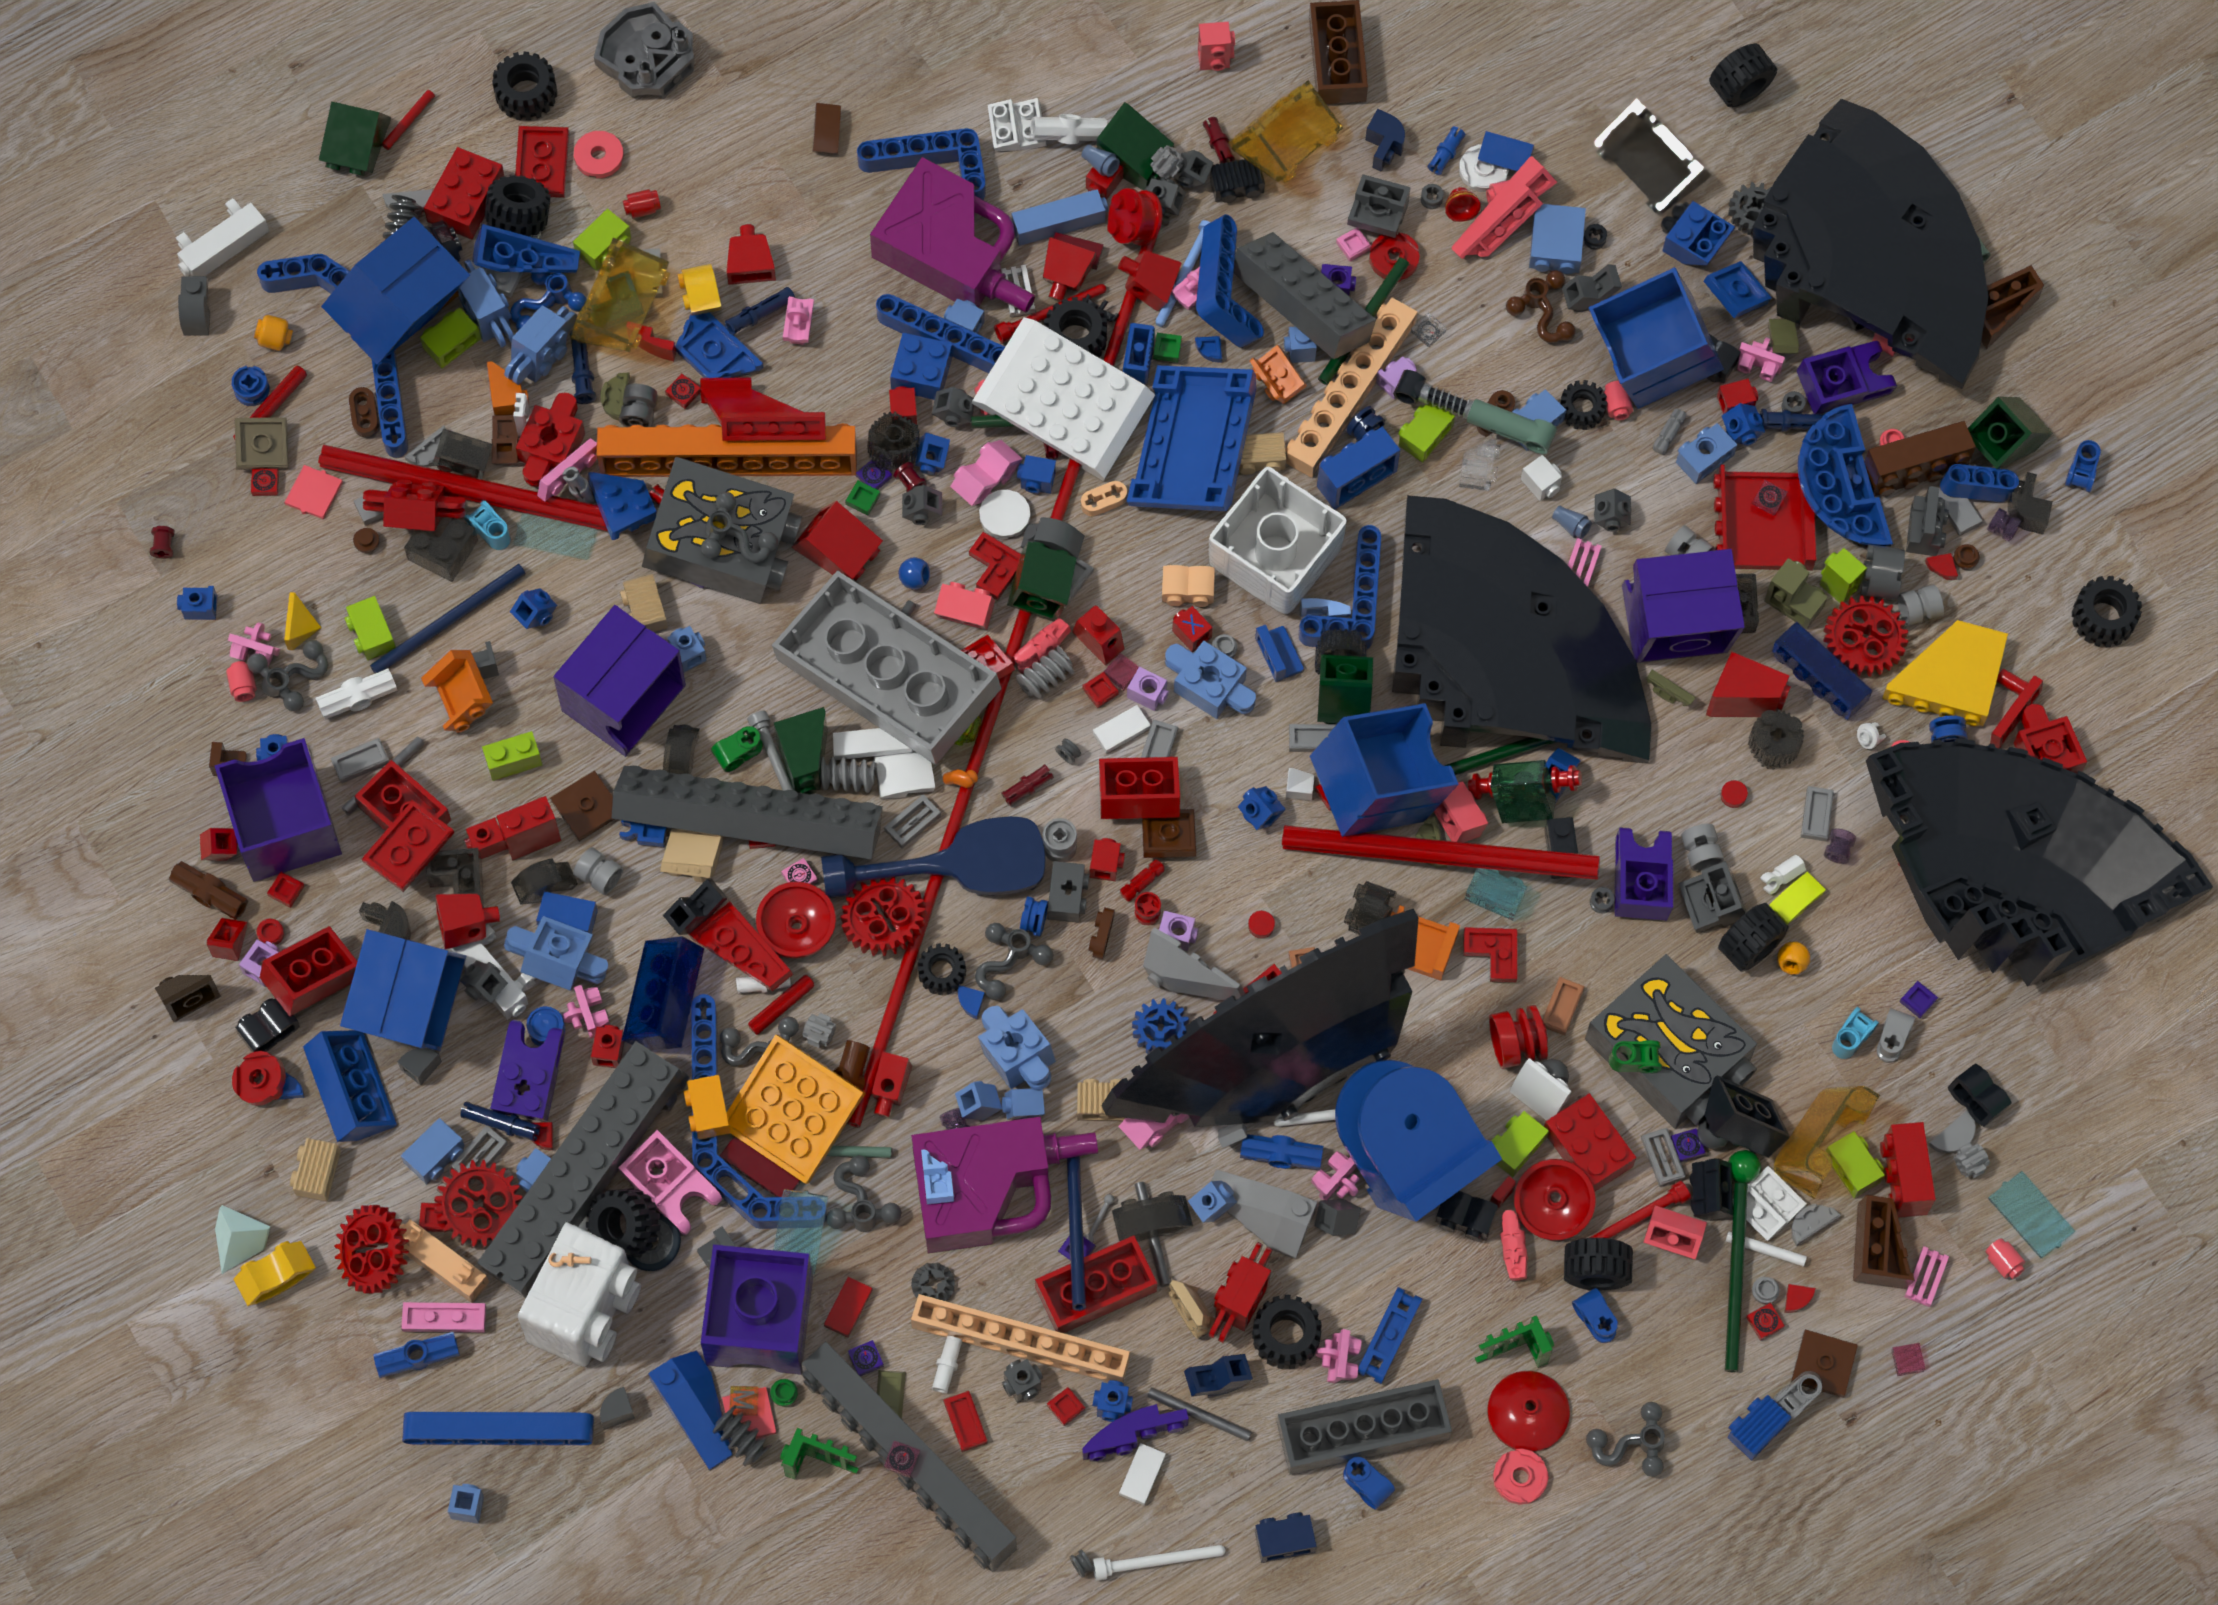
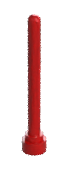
(1005, 331)
(1677, 1194)

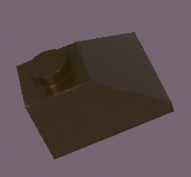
(186, 994)

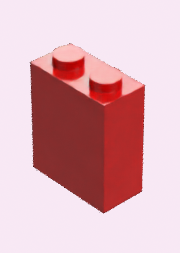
(529, 828)

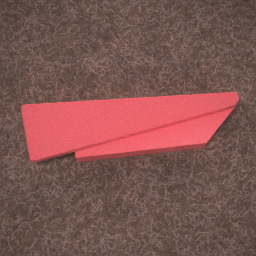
(1506, 211)

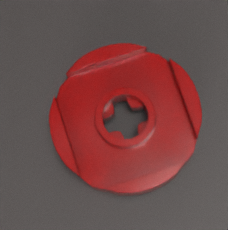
(1401, 244)
(272, 1084)

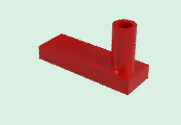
(2027, 695)

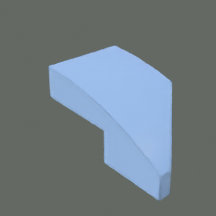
(1318, 606)
(937, 1180)

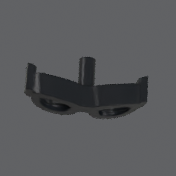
(1668, 222)
(1110, 317)

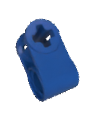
(2083, 470)
(1594, 1311)
(1370, 1484)

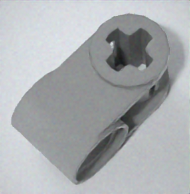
(1895, 1032)
(1797, 1395)

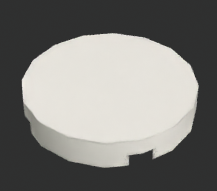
(1478, 174)
(1004, 514)

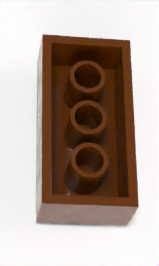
(1338, 51)
(1918, 458)

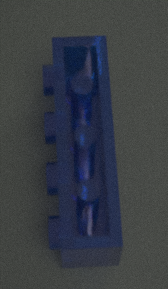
(1821, 671)

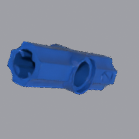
(1281, 1152)
(398, 1359)

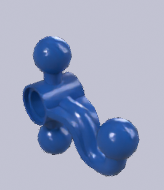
(575, 300)

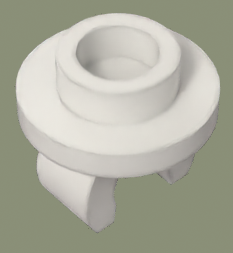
(1869, 736)

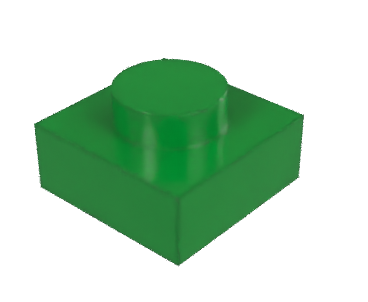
(1167, 347)
(862, 497)

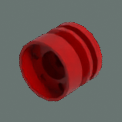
(1514, 1037)

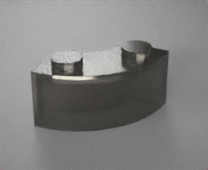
(1152, 1217)

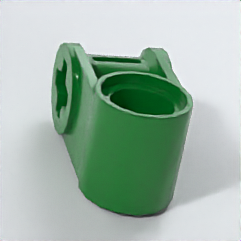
(735, 751)
(1641, 1054)

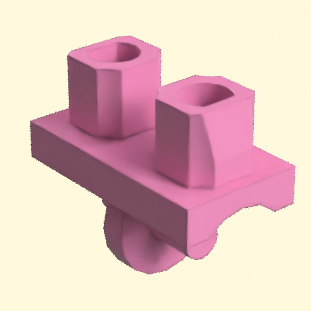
(1187, 290)
(798, 320)
(1760, 356)
(241, 645)
(586, 999)
(1328, 1185)
(1335, 1356)

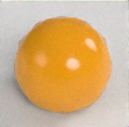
(1793, 957)

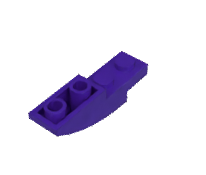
(1121, 1434)

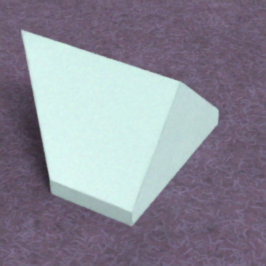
(238, 1237)

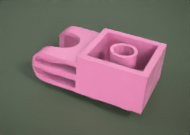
(674, 1185)

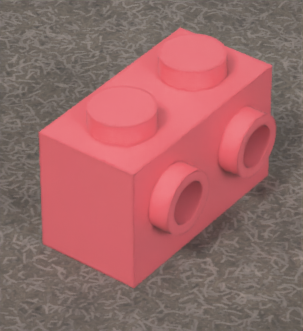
(1215, 45)
(965, 605)
(1461, 815)
(1675, 1232)

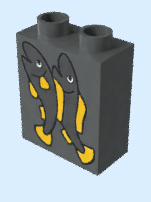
(681, 523)
(1694, 1039)

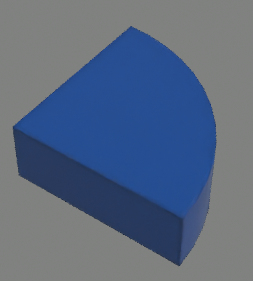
(1209, 348)
(970, 1000)
(291, 1088)

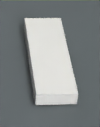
(866, 744)

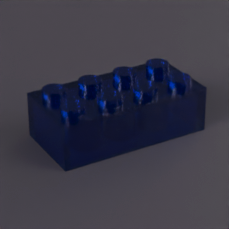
(663, 993)

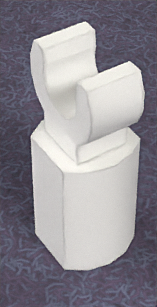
(1783, 874)

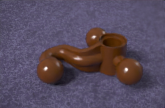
(1516, 305)

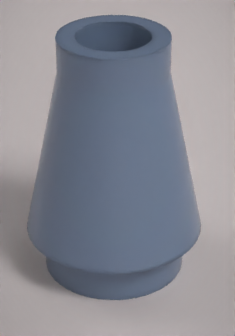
(1101, 160)
(1573, 522)

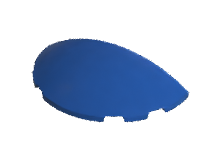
(1837, 479)

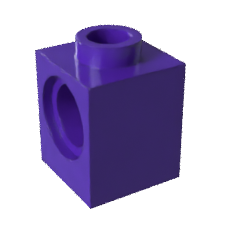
(1340, 273)

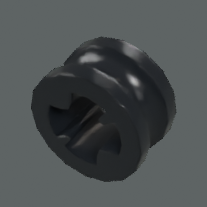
(1594, 243)

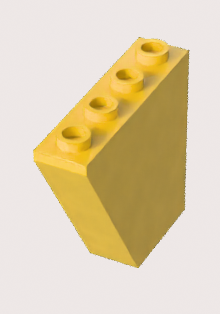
(1952, 674)

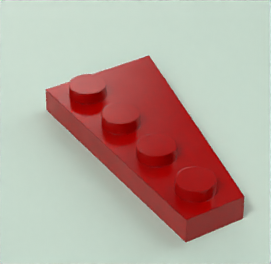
(740, 945)

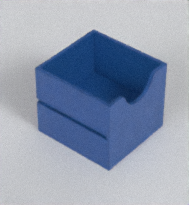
(395, 290)
(1656, 338)
(1382, 770)
(403, 990)

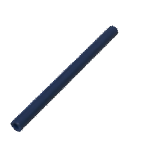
(448, 619)
(1076, 1233)

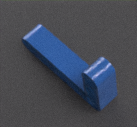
(929, 144)
(1215, 285)
(1361, 598)

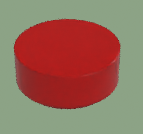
(1734, 794)
(1261, 924)
(270, 931)

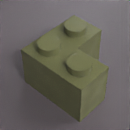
(1794, 596)

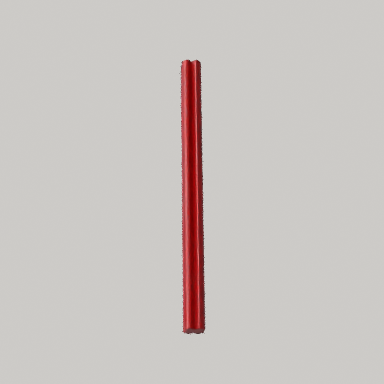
(462, 486)
(1442, 852)

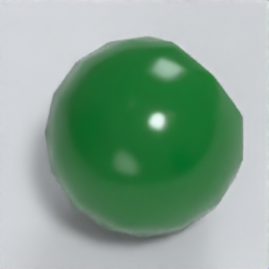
(1744, 1166)

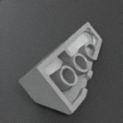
(1182, 973)
(1270, 1212)

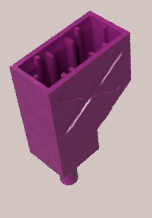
(933, 239)
(985, 1171)

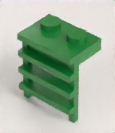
(1538, 1342)
(801, 1446)

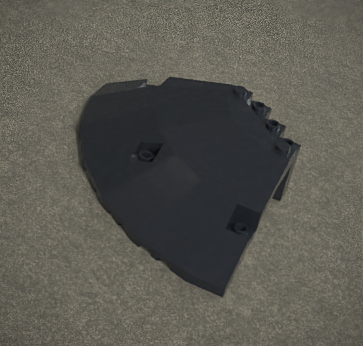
(1847, 241)
(1494, 659)
(2018, 888)
(1283, 1036)

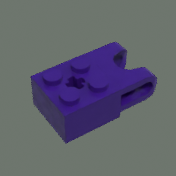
(1843, 377)
(1643, 877)
(527, 1065)

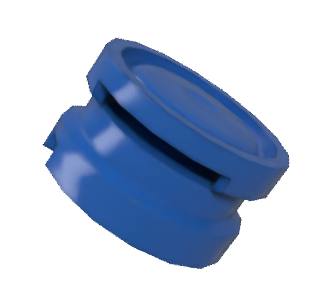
(250, 385)
(1948, 728)
(1030, 916)
(541, 1021)

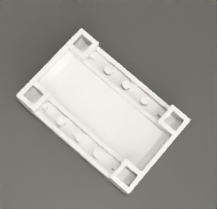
(1064, 397)

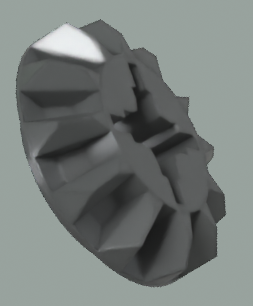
(939, 1272)

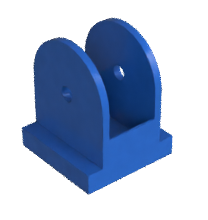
(1410, 1137)

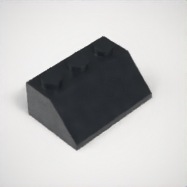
(1744, 1118)

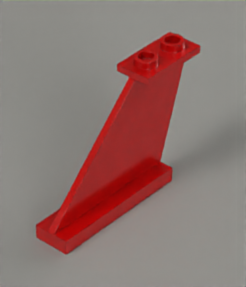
(756, 416)

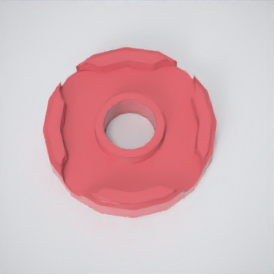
(594, 142)
(1520, 1492)

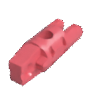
(1041, 644)
(1514, 1246)

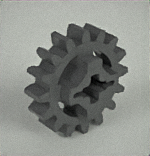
(1753, 204)

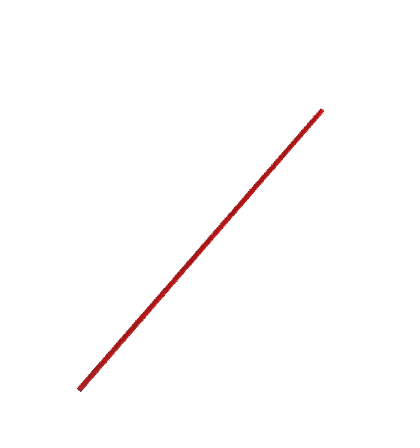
(976, 758)

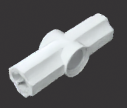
(1067, 128)
(356, 694)

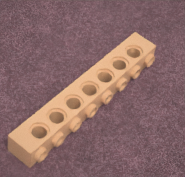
(1307, 458)
(1020, 1339)

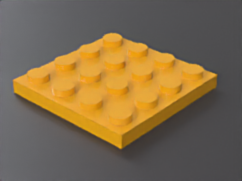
(792, 1109)

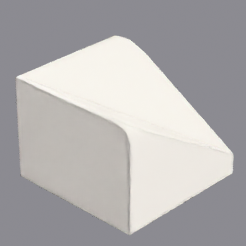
(1299, 785)

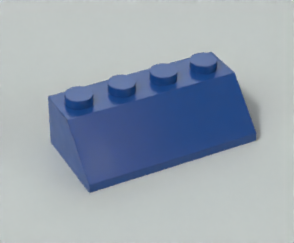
(349, 1084)

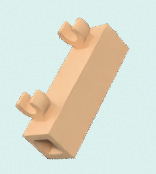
(443, 1262)

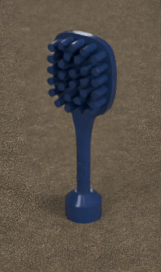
(984, 858)

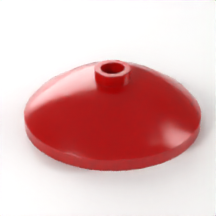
(796, 904)
(1551, 1218)
(1525, 1428)

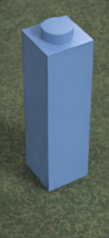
(1059, 217)

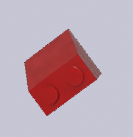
(838, 542)
(1748, 689)

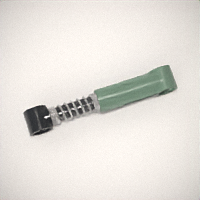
(1534, 434)

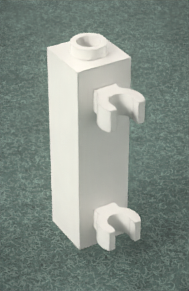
(222, 241)
(511, 999)

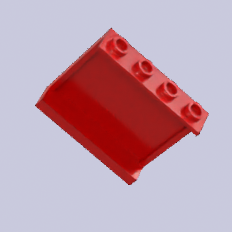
(1755, 535)

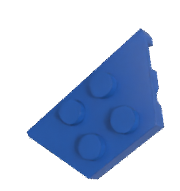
(714, 350)
(622, 502)

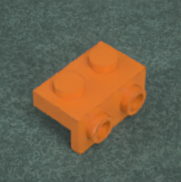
(1278, 375)

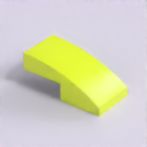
(1797, 897)

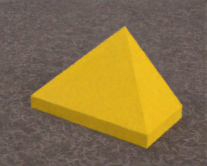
(299, 623)

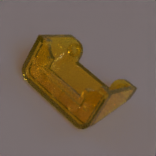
(1287, 133)
(620, 298)
(1801, 1159)

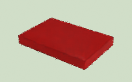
(543, 156)
(408, 846)

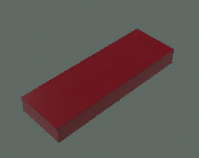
(758, 1168)

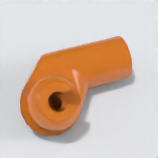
(960, 778)

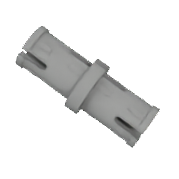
(578, 485)

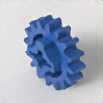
(1150, 1025)

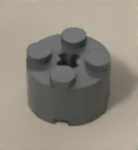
(1883, 572)

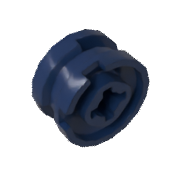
(1364, 422)

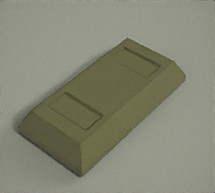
(891, 1389)

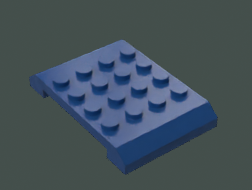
(1194, 438)

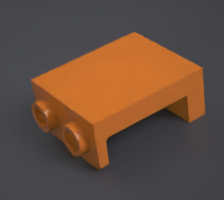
(459, 688)
(1433, 946)

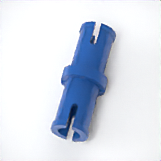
(1446, 150)

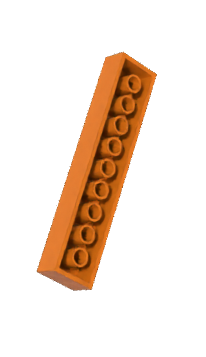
(652, 451)

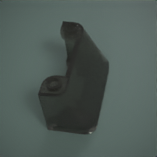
(1651, 157)

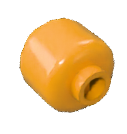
(273, 332)

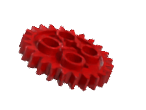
(1874, 617)
(862, 928)
(463, 1223)
(376, 1268)

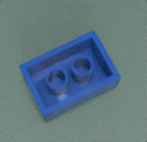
(1358, 467)

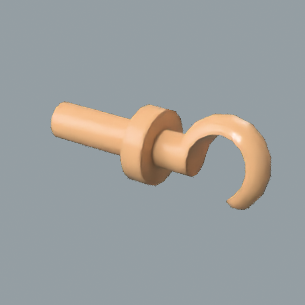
(570, 1260)

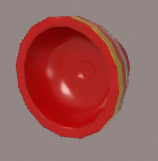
(1462, 205)

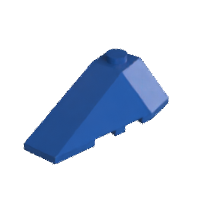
(515, 252)
(692, 1399)

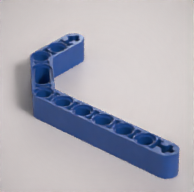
(327, 280)
(709, 1149)

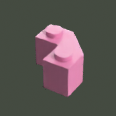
(993, 466)
(1149, 1133)

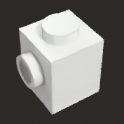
(1542, 478)

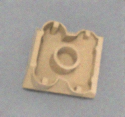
(692, 854)
(1191, 1308)

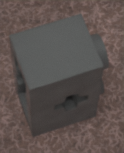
(1064, 877)

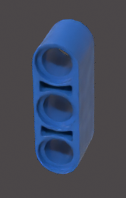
(1979, 483)

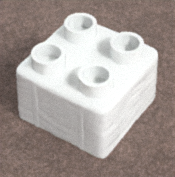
(1276, 541)
(574, 1306)

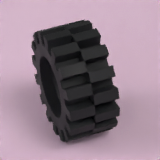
(1588, 392)
(937, 954)

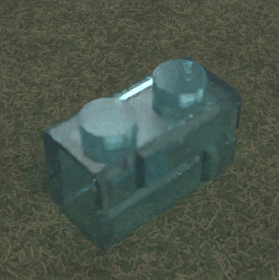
(1496, 892)

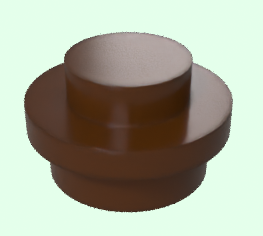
(366, 540)
(1966, 556)

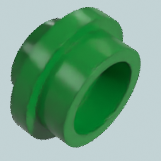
(784, 1392)

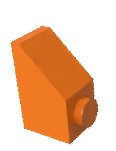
(503, 390)

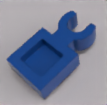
(645, 833)

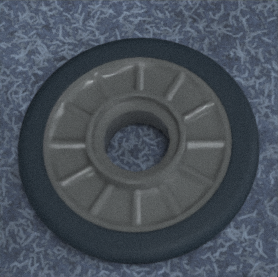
(664, 1252)

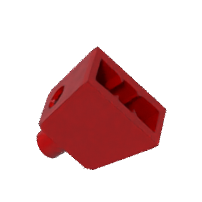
(749, 258)
(1066, 267)
(1150, 277)
(1096, 632)
(463, 918)
(891, 1071)

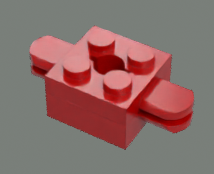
(549, 438)
(413, 505)
(2050, 739)
(1242, 1294)

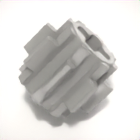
(1166, 162)
(819, 1030)
(1971, 1160)

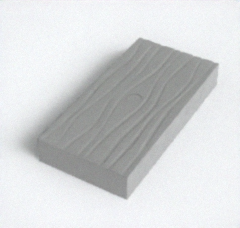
(886, 667)

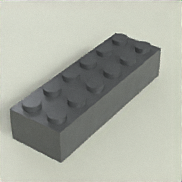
(1303, 295)
(1364, 1426)

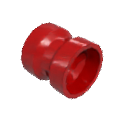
(1147, 902)

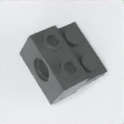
(1379, 206)
(1926, 523)
(1726, 895)

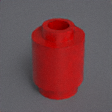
(642, 203)

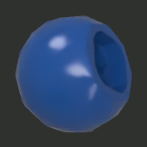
(914, 573)

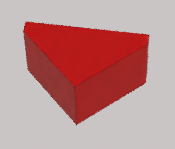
(227, 939)

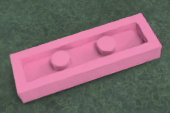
(581, 458)
(443, 1317)

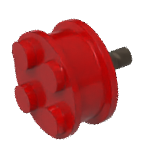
(1135, 217)

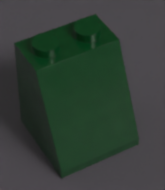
(353, 138)
(1134, 144)
(2008, 431)
(1042, 581)
(1344, 687)
(802, 746)

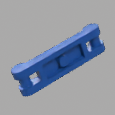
(1389, 1335)

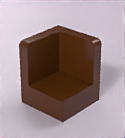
(220, 755)

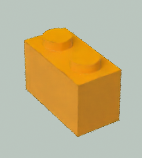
(708, 1107)

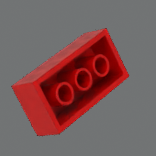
(1112, 1280)

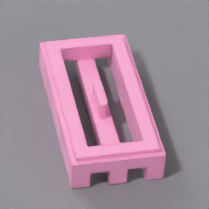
(1587, 547)
(1933, 1255)

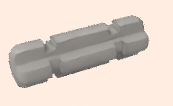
(1669, 431)

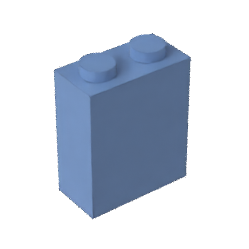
(1557, 238)

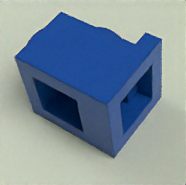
(937, 447)
(203, 609)

